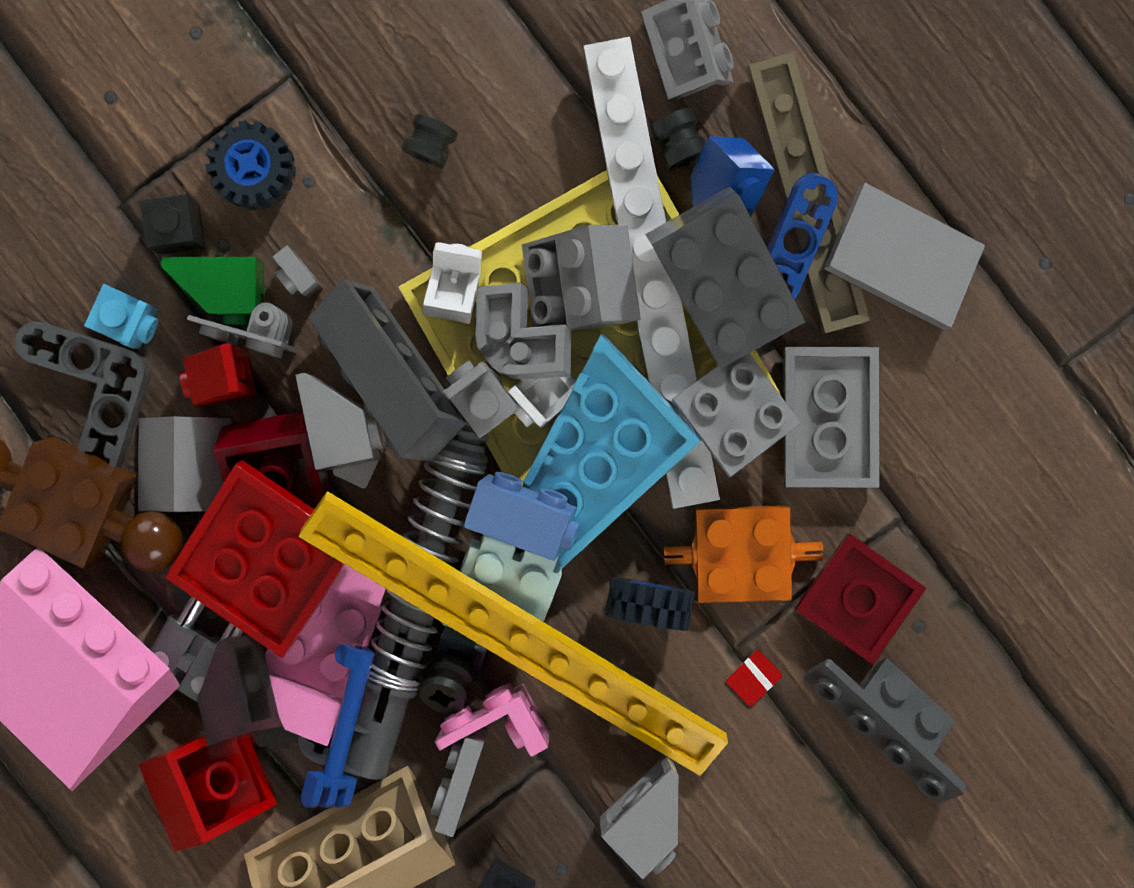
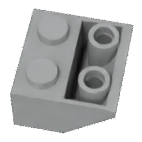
(582, 278)

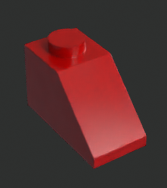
(218, 376)

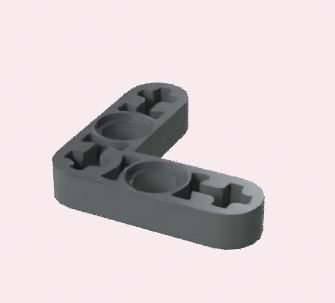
(101, 372)

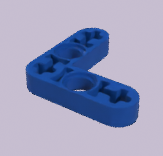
(796, 265)

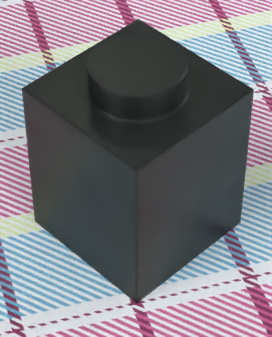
(172, 224)

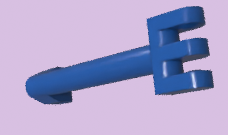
(333, 785)

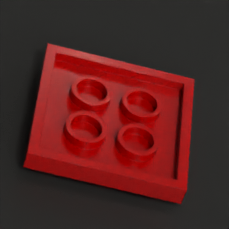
(252, 562)

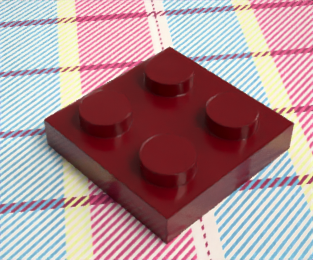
(860, 598)

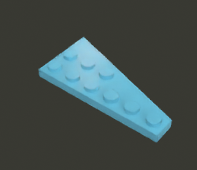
(608, 444)

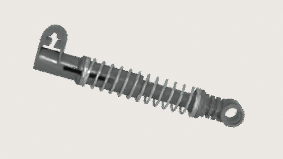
(378, 731)

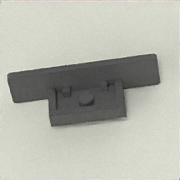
(896, 719)

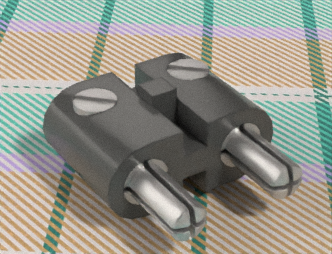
(187, 648)

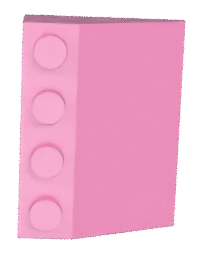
(71, 671)

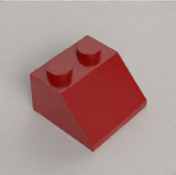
(206, 789)

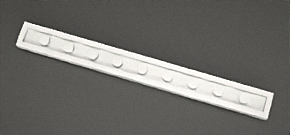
(640, 206)

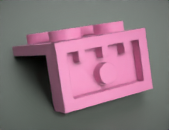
(523, 725)

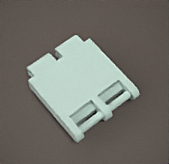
(519, 578)

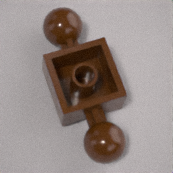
(75, 505)

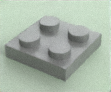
(453, 792)

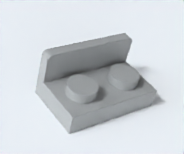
(688, 46)

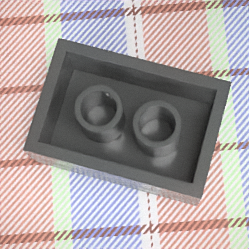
(725, 277)

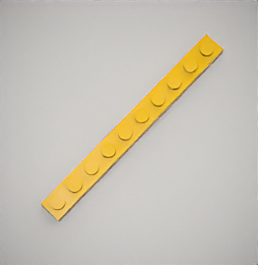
(512, 633)

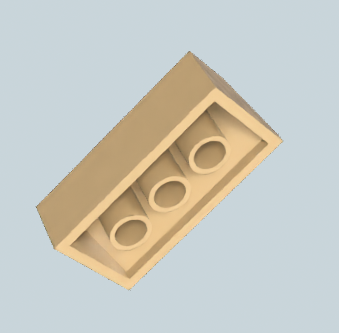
(373, 843)

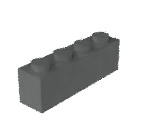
(386, 371)

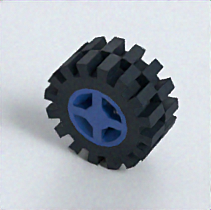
(237, 155)
(649, 604)

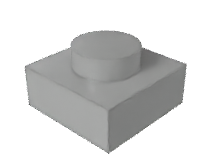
(295, 273)

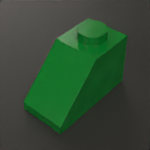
(221, 285)

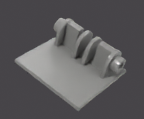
(266, 333)
(736, 413)

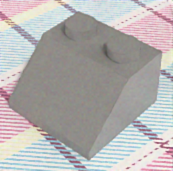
(338, 426)
(645, 820)

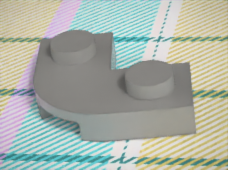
(513, 347)

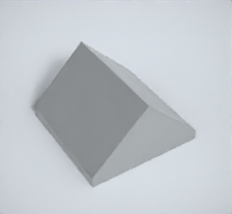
(178, 463)

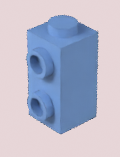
(521, 516)

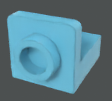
(122, 318)

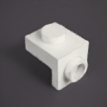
(453, 282)
(541, 398)

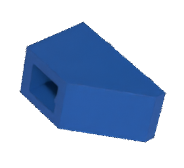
(731, 164)

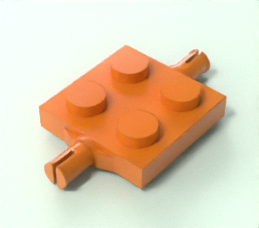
(743, 553)

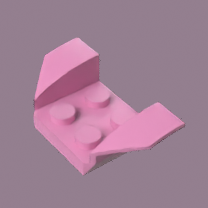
(308, 679)

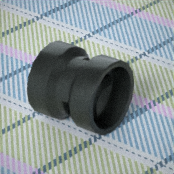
(679, 138)

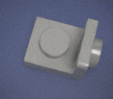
(479, 397)

